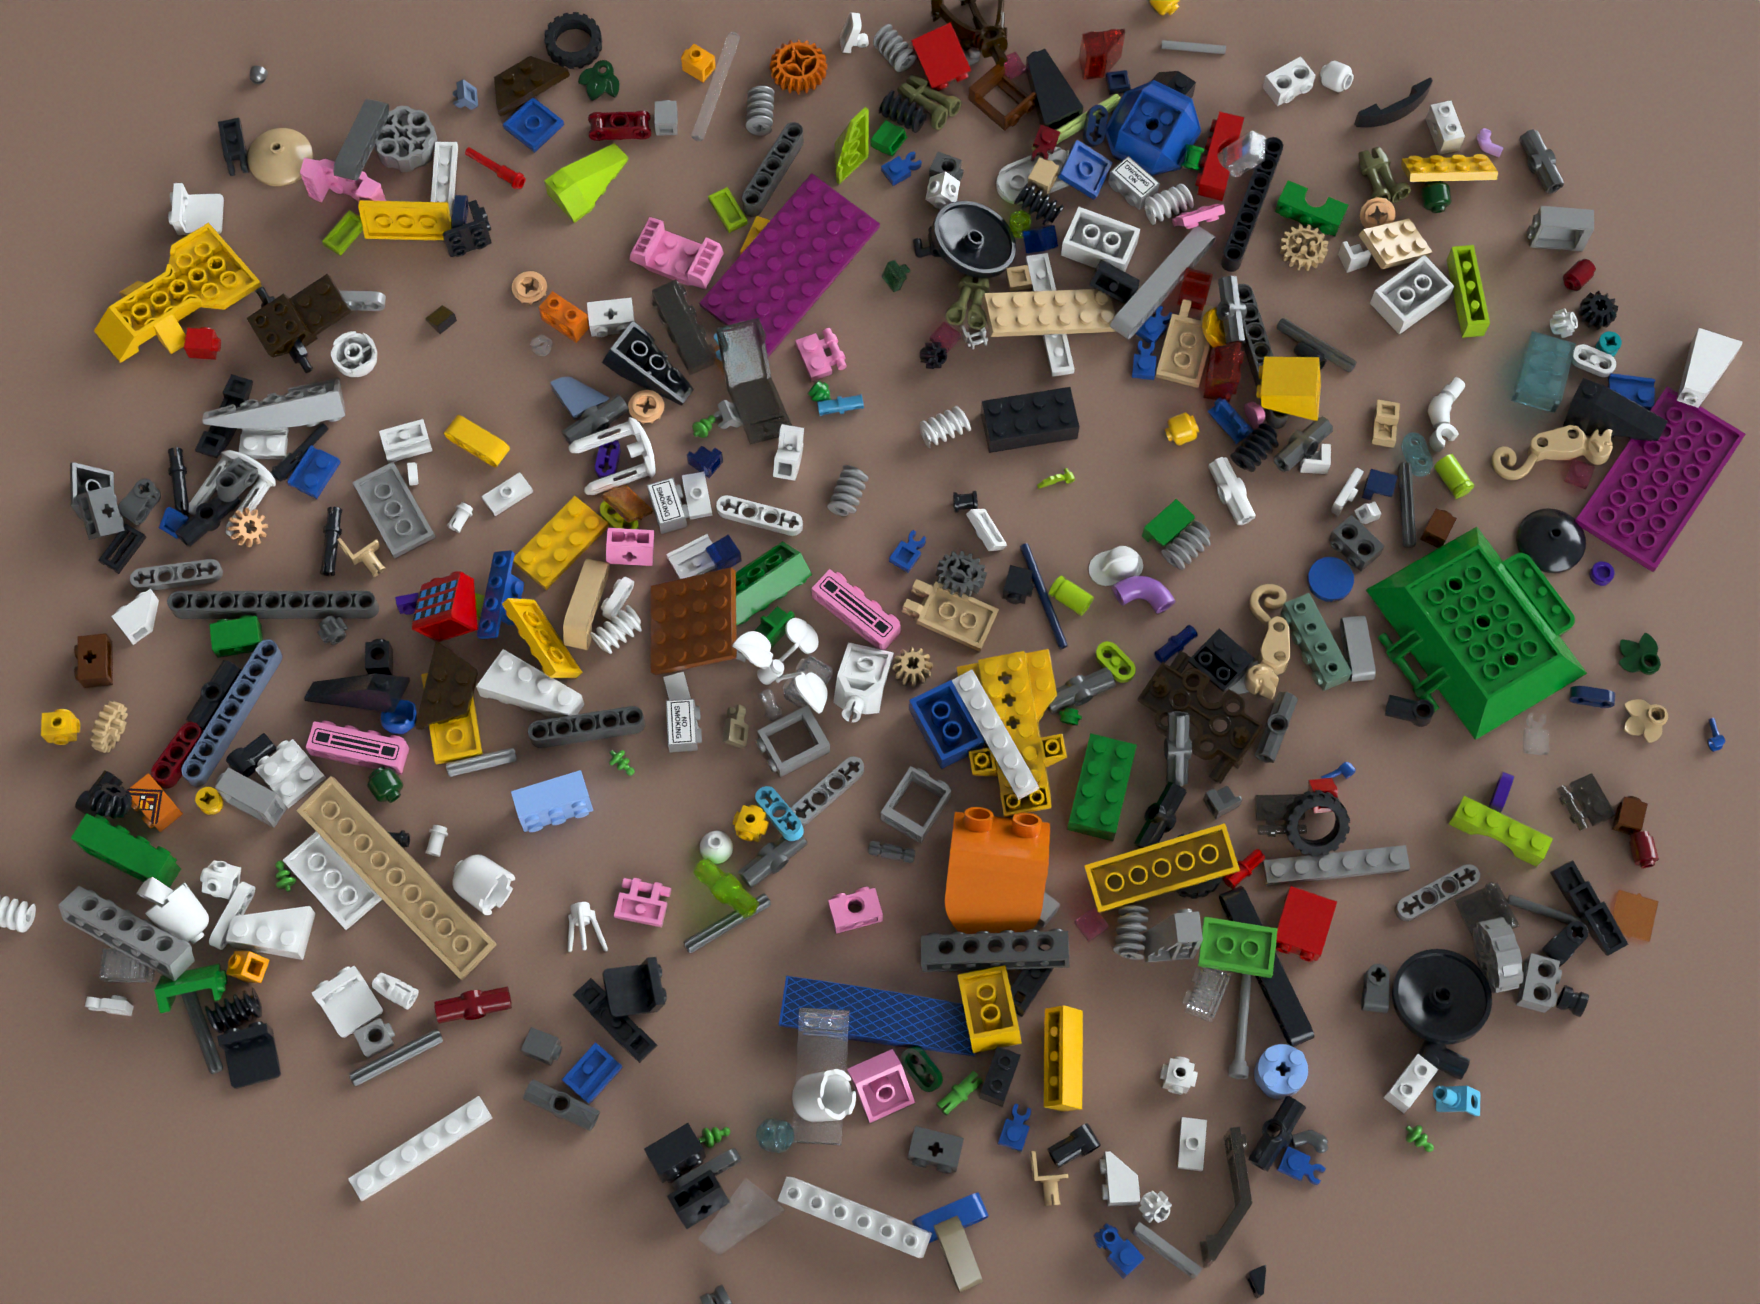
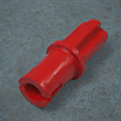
(1246, 867)

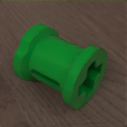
(1192, 157)

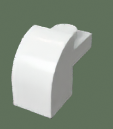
(789, 452)

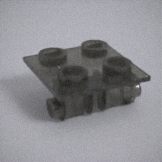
(1485, 905)

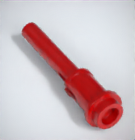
(516, 180)

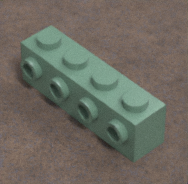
(1315, 642)

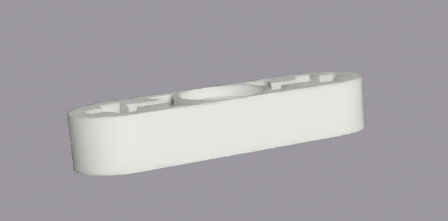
(235, 907)

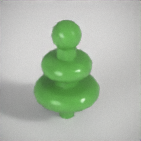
(701, 428)
(622, 763)
(283, 876)
(709, 1137)
(1420, 1139)

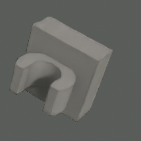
(729, 415)

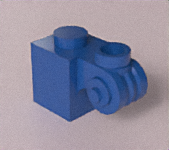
(1123, 1254)

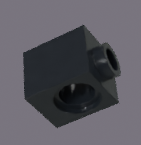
(381, 666)

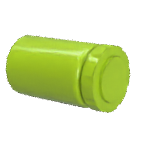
(1454, 476)
(1071, 595)

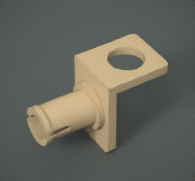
(366, 555)
(1050, 1182)

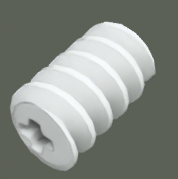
(1168, 202)
(944, 425)
(617, 630)
(16, 916)

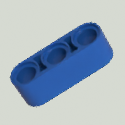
(968, 1209)

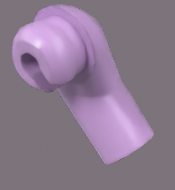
(1486, 145)

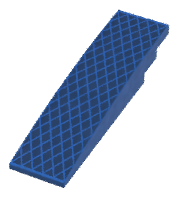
(882, 1015)

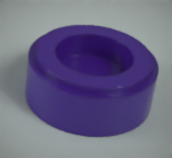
(1602, 573)

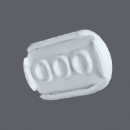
(1015, 175)

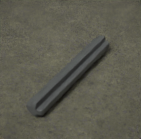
(1303, 336)
(1407, 505)
(722, 926)
(202, 1032)
(396, 1057)

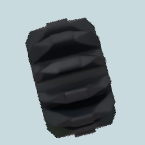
(1598, 310)
(110, 800)

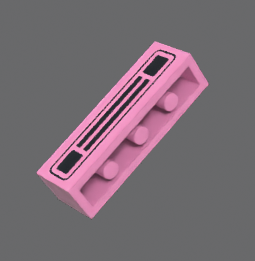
(856, 610)
(357, 747)

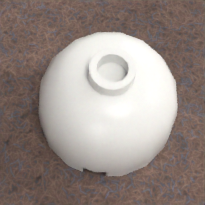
(354, 354)

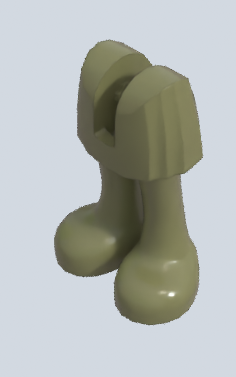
(917, 88)
(1376, 164)
(976, 316)

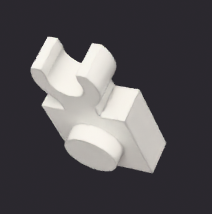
(115, 1005)

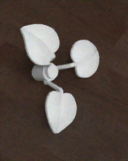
(756, 650)

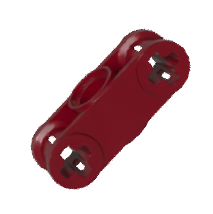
(610, 131)

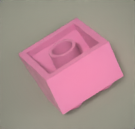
(881, 1085)

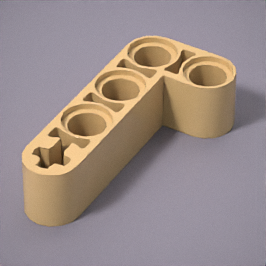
(584, 604)

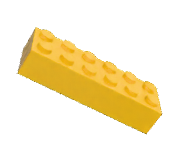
(1162, 868)

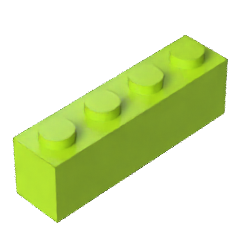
(1468, 291)

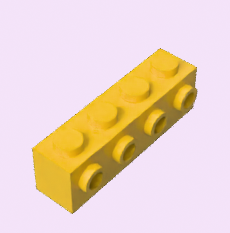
(1063, 1058)

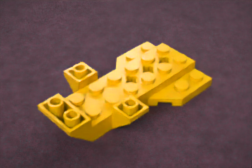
(158, 306)
(1033, 690)

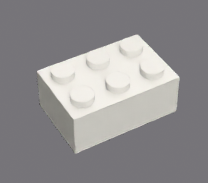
(1099, 238)
(1411, 294)

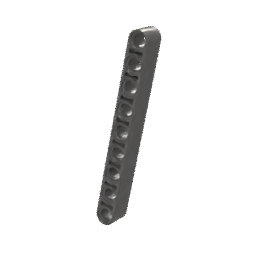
(264, 599)

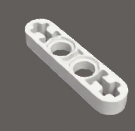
(760, 512)

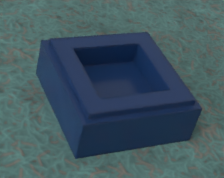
(1117, 82)

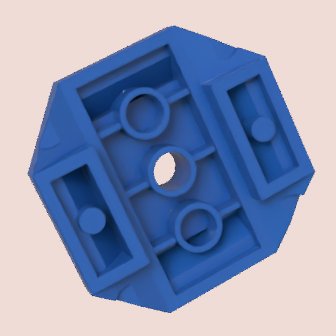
(1156, 149)

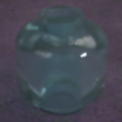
(775, 1135)

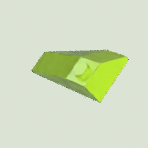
(852, 146)
(582, 182)

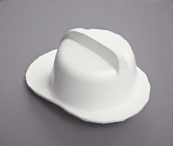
(1115, 565)

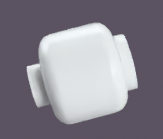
(1336, 76)

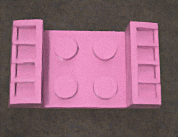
(319, 178)
(675, 255)

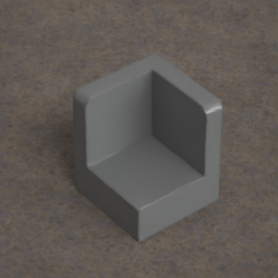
(1221, 801)

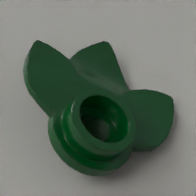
(598, 82)
(1637, 653)

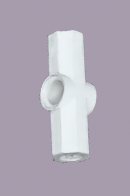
(1231, 491)

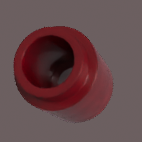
(1579, 274)
(1643, 849)

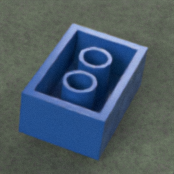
(946, 724)

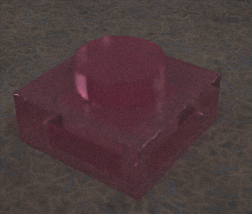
(1014, 66)
(946, 335)
(1579, 474)
(1091, 924)

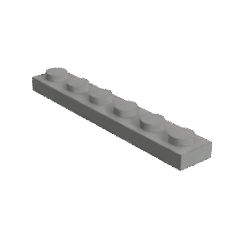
(1336, 865)

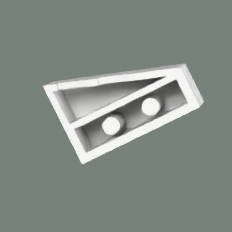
(273, 932)

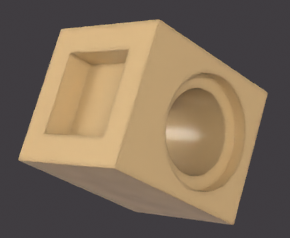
(1043, 175)

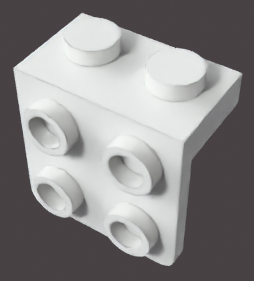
(194, 210)
(347, 1001)

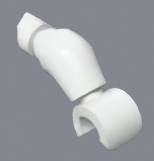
(1439, 414)

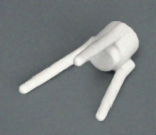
(580, 917)

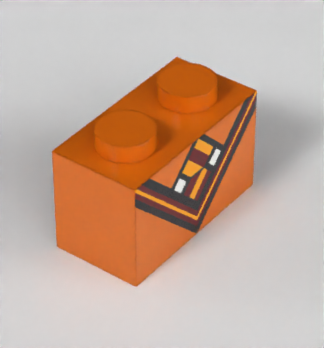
(154, 803)

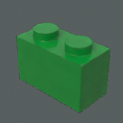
(235, 636)

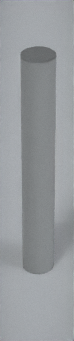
(1195, 47)

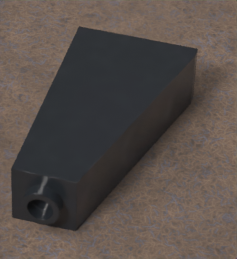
(1054, 98)

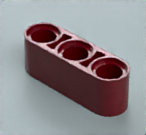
(166, 761)

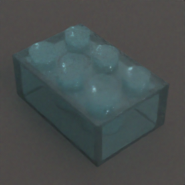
(1543, 372)

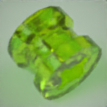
(1022, 219)

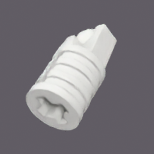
(395, 990)

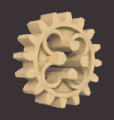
(1304, 236)
(109, 726)

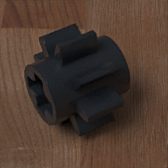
(933, 355)

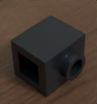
(1018, 585)

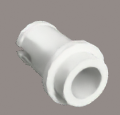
(459, 518)
(436, 840)

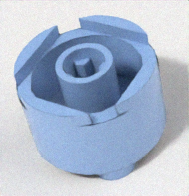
(1269, 1079)

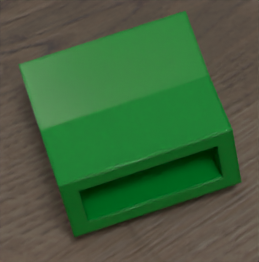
(888, 138)

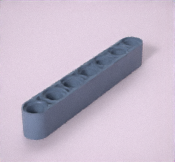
(232, 724)

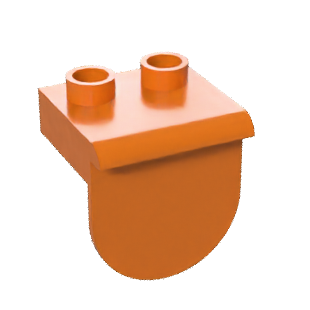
(996, 871)

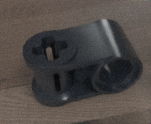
(1563, 945)

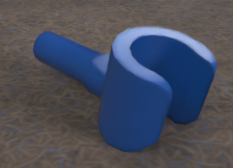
(1717, 741)
(1346, 769)

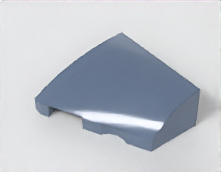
(576, 395)

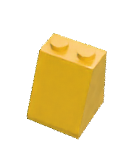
(1291, 385)

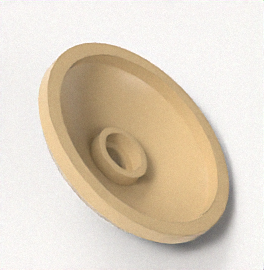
(282, 165)

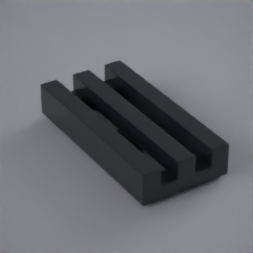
(139, 539)

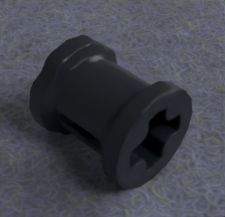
(965, 501)

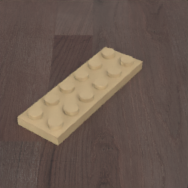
(1048, 312)

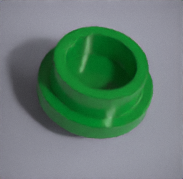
(1070, 716)

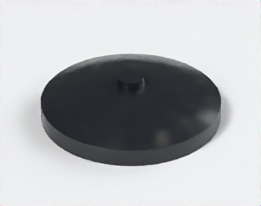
(973, 239)
(1441, 996)

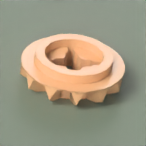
(1369, 207)
(526, 279)
(639, 400)

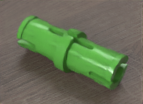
(959, 1093)

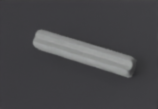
(481, 762)

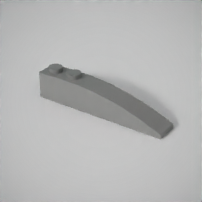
(300, 406)

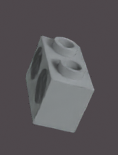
(1534, 981)

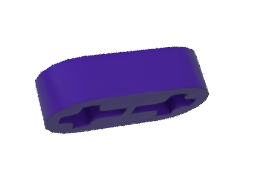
(602, 458)
(1501, 792)

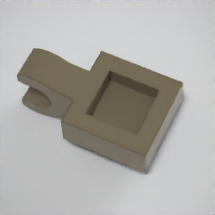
(734, 728)

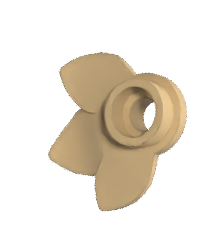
(1642, 721)

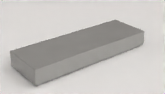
(1166, 1250)

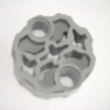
(406, 138)
(1498, 954)

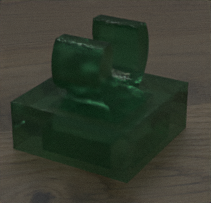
(895, 275)

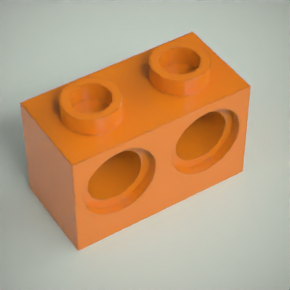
(564, 317)

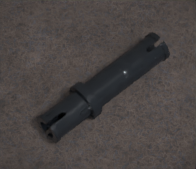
(177, 472)
(332, 532)

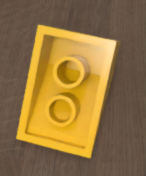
(989, 1009)

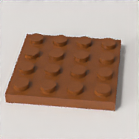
(693, 621)

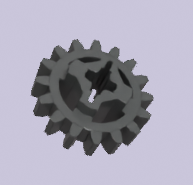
(961, 574)

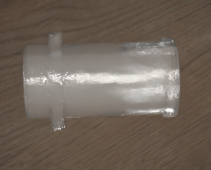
(770, 705)

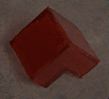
(1195, 288)

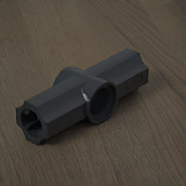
(198, 526)
(220, 682)
(1160, 816)
(1270, 1146)

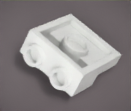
(289, 772)

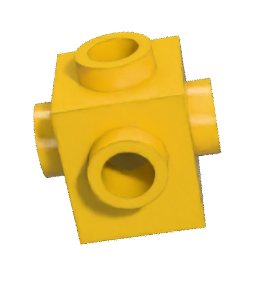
(59, 727)
(753, 830)

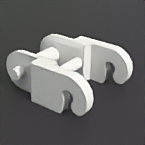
(968, 337)

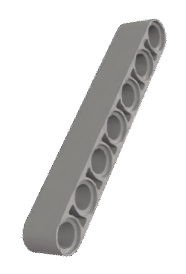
(1162, 282)

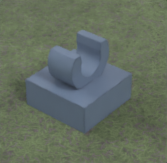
(466, 95)

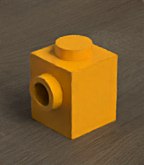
(698, 62)
(247, 966)

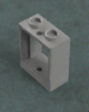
(1561, 228)
(783, 768)
(250, 797)
(903, 823)

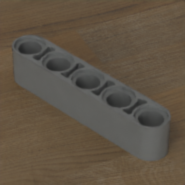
(361, 139)
(772, 178)
(575, 723)

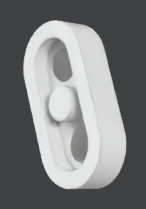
(1593, 360)
(622, 590)

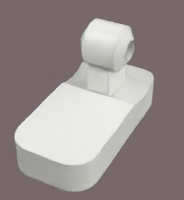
(850, 34)

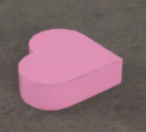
(1254, 413)

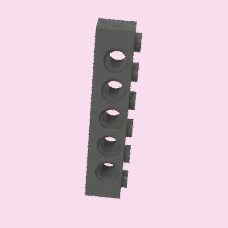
(1031, 958)

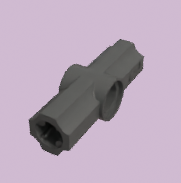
(1541, 161)
(1231, 310)
(596, 419)
(1303, 444)
(1082, 689)
(1272, 739)
(1177, 748)
(770, 860)
(575, 1112)

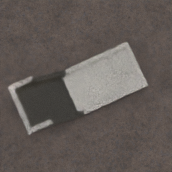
(750, 380)
(1234, 1147)

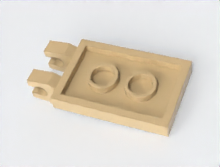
(1184, 349)
(952, 616)

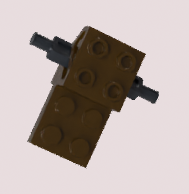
(292, 323)

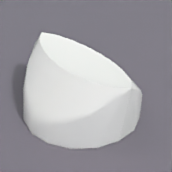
(155, 891)

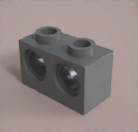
(1360, 540)

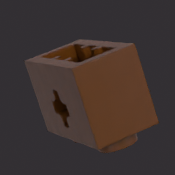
(94, 660)

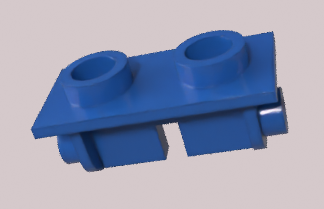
(1230, 420)

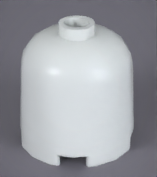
(482, 883)
(181, 916)
(824, 1096)

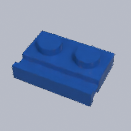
(1635, 388)
(314, 472)
(592, 1073)

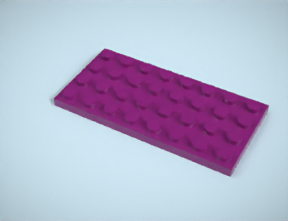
(791, 261)
(1660, 482)

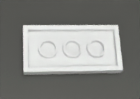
(332, 880)

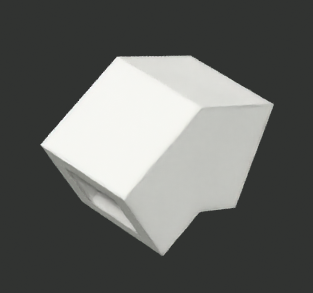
(1368, 513)

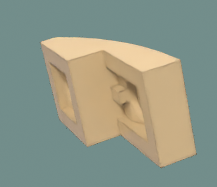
(1385, 423)

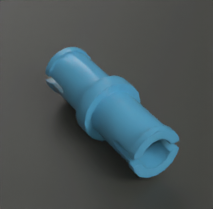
(840, 404)

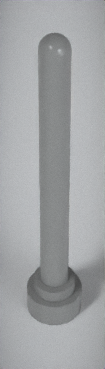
(1239, 1067)

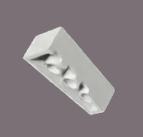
(525, 686)

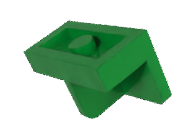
(1168, 523)
(774, 625)

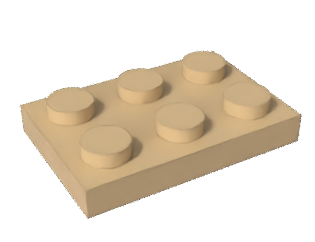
(1395, 243)

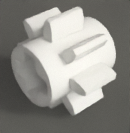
(1563, 323)
(1155, 1206)

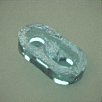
(1414, 453)

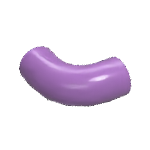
(1143, 588)

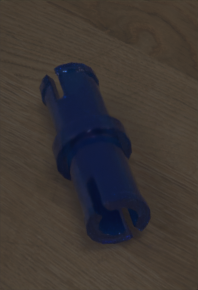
(1176, 644)

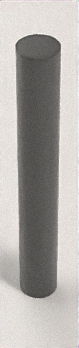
(1542, 910)

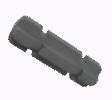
(891, 851)

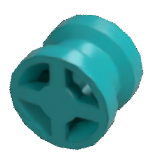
(1613, 340)

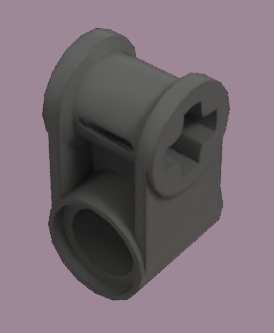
(234, 480)
(138, 502)
(1376, 993)

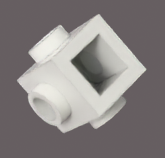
(942, 190)
(220, 879)
(1178, 1084)

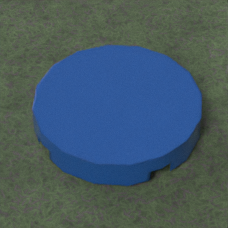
(1330, 579)

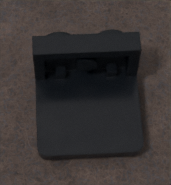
(470, 235)
(634, 988)
(250, 1054)

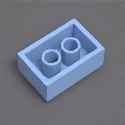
(552, 801)

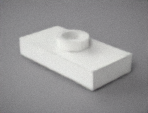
(1348, 492)
(507, 494)
(697, 495)
(986, 529)
(1192, 1144)

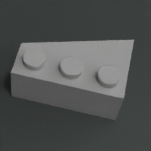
(1174, 937)

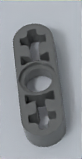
(717, 1165)

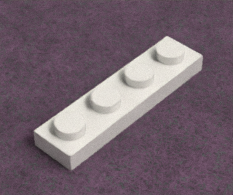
(444, 173)

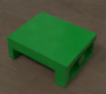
(190, 981)

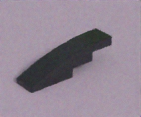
(1588, 907)

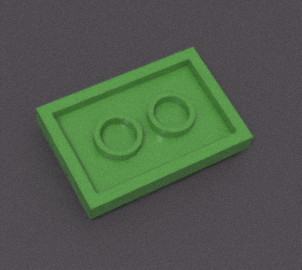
(1237, 947)

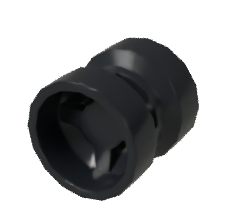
(1574, 1001)

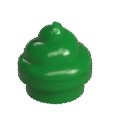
(819, 392)

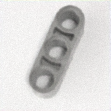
(1357, 648)

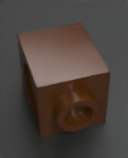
(1438, 528)
(1630, 815)

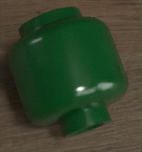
(1436, 196)
(385, 784)

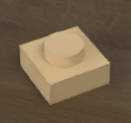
(1018, 278)

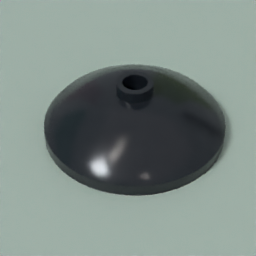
(1547, 551)

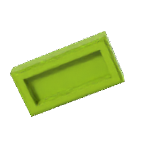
(728, 210)
(343, 233)

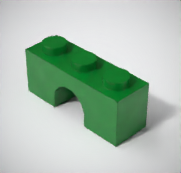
(1294, 206)

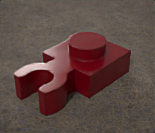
(1045, 142)

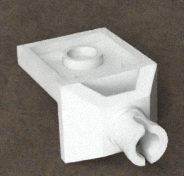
(861, 680)

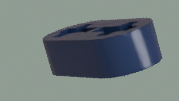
(1100, 125)
(460, 211)
(1592, 696)

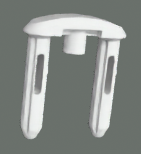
(641, 447)
(254, 497)

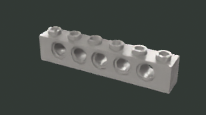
(126, 932)

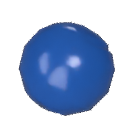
(401, 720)

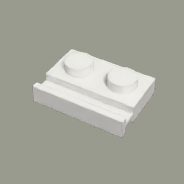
(405, 441)
(264, 443)
(692, 558)

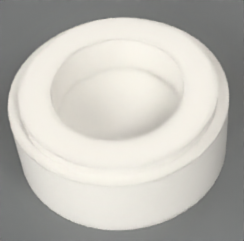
(412, 473)

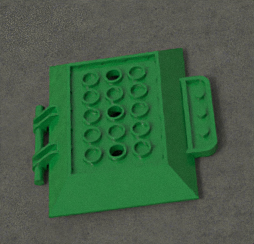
(1466, 659)

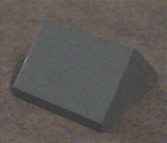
(87, 478)

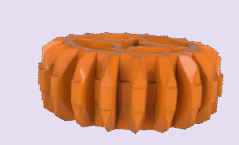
(793, 66)

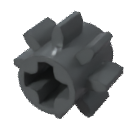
(332, 630)

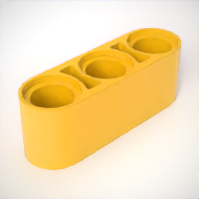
(476, 441)

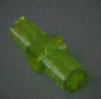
(726, 888)

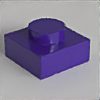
(407, 603)

